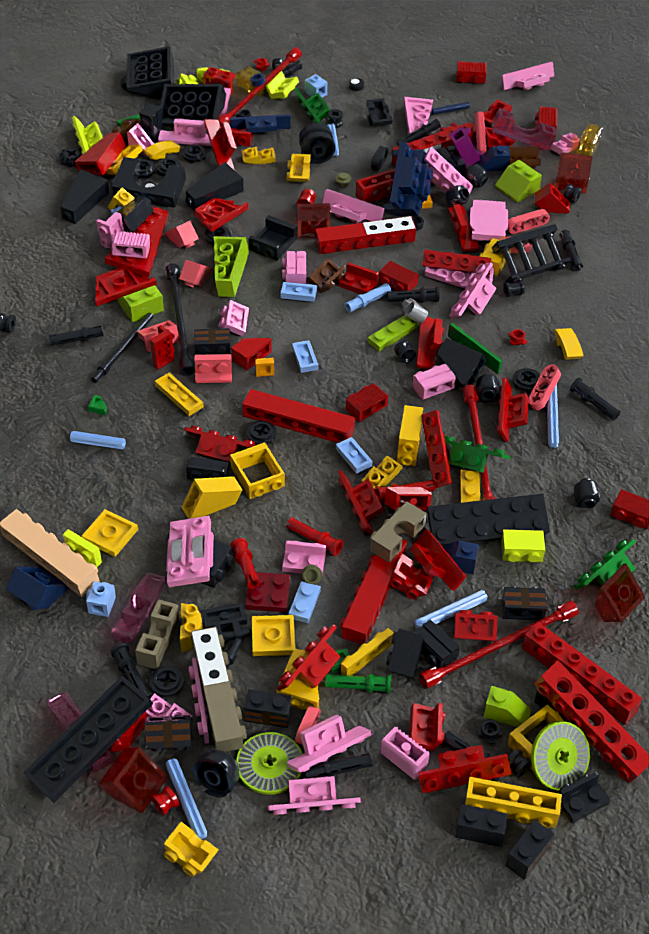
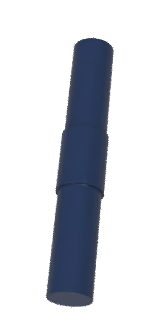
(450, 108)

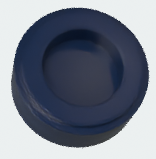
(257, 80)

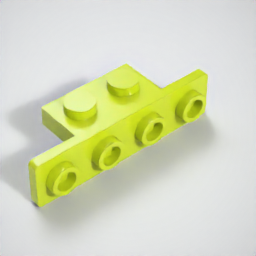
(87, 136)

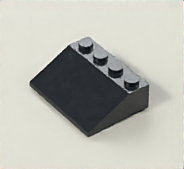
(150, 71)
(192, 102)

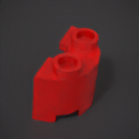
(493, 109)
(497, 140)
(409, 579)

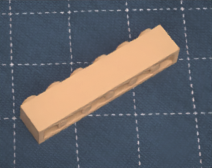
(49, 552)

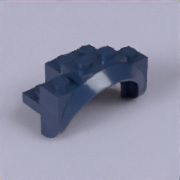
(412, 178)

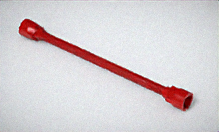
(292, 56)
(471, 397)
(433, 676)

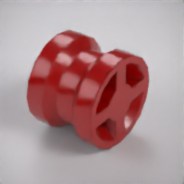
(165, 800)

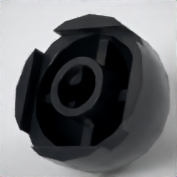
(216, 772)

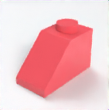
(182, 235)
(194, 273)

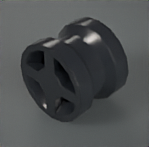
(335, 117)
(572, 193)
(7, 322)
(405, 351)
(519, 763)

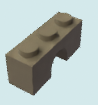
(405, 520)
(154, 644)

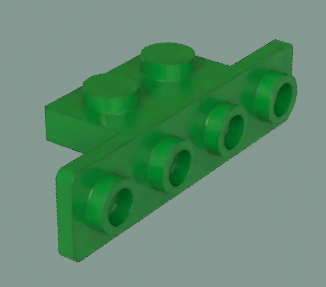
(315, 105)
(459, 336)
(471, 457)
(612, 562)

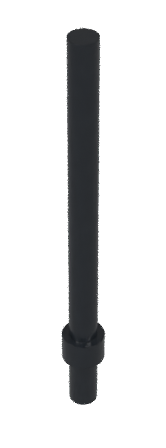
(104, 367)

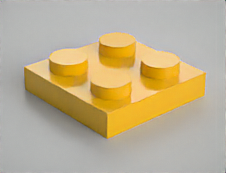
(110, 532)
(273, 635)

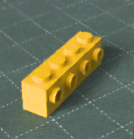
(519, 802)

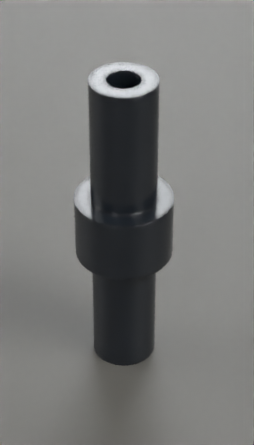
(231, 653)

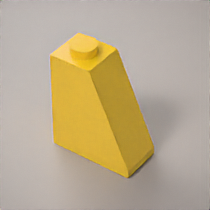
(210, 496)
(301, 692)

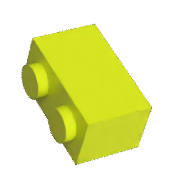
(523, 546)

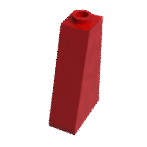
(101, 155)

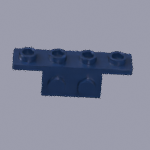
(261, 123)

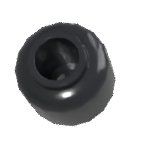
(476, 175)
(457, 195)
(487, 387)
(587, 493)

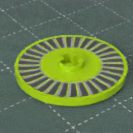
(546, 751)
(254, 767)

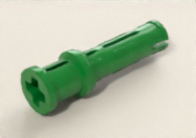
(370, 683)

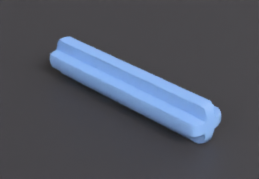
(332, 128)
(97, 440)

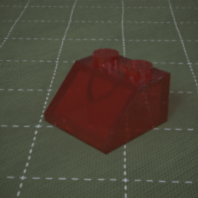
(573, 170)
(312, 217)
(618, 596)
(133, 779)

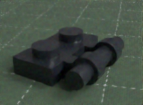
(227, 617)

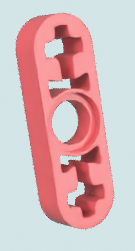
(537, 217)
(550, 377)

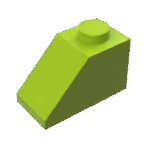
(506, 707)

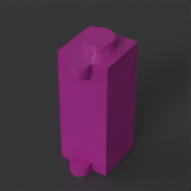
(464, 146)

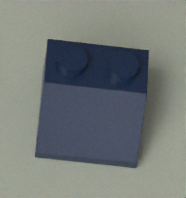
(35, 586)

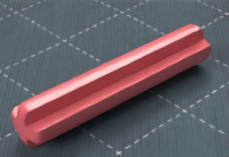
(480, 132)

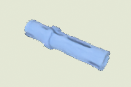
(362, 300)

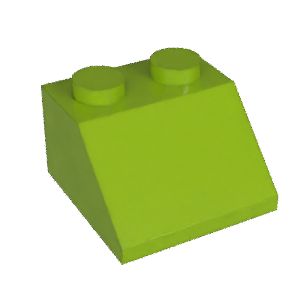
(519, 181)
(141, 303)

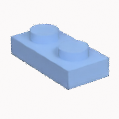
(298, 291)
(305, 356)
(354, 455)
(305, 601)

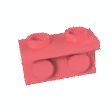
(152, 331)
(213, 368)

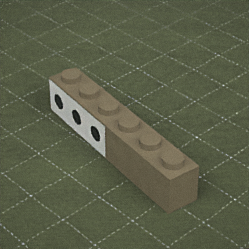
(217, 690)

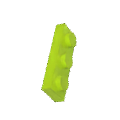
(392, 333)

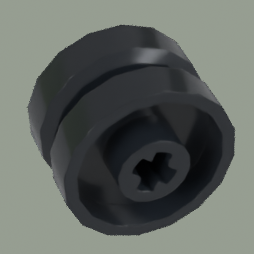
(317, 141)

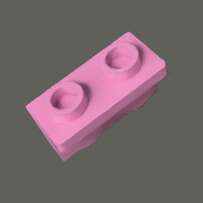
(108, 229)
(234, 317)
(301, 554)

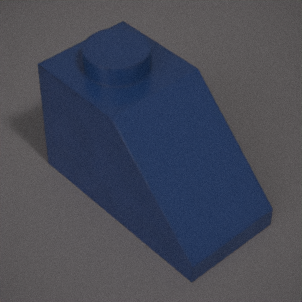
(495, 158)
(463, 554)

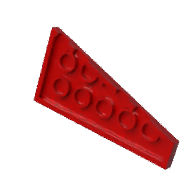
(154, 227)

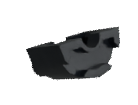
(378, 112)

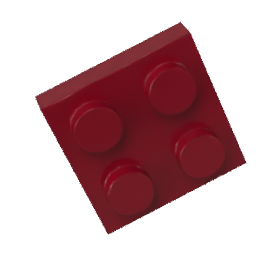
(270, 594)

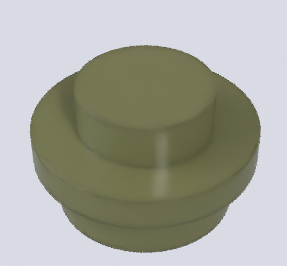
(343, 179)
(311, 574)

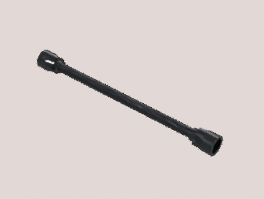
(186, 363)

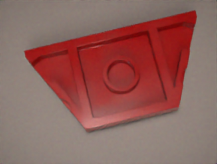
(218, 212)
(118, 284)

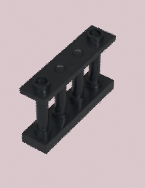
(532, 237)

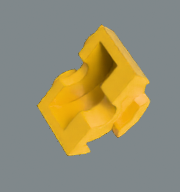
(299, 168)
(190, 622)
(188, 850)

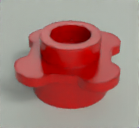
(261, 64)
(517, 337)

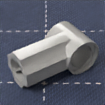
(414, 311)

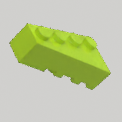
(230, 261)

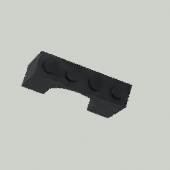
(163, 194)

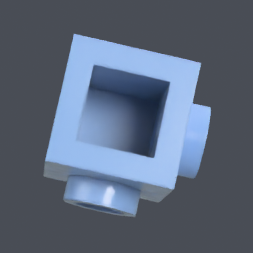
(316, 84)
(100, 599)

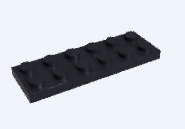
(487, 518)
(88, 739)

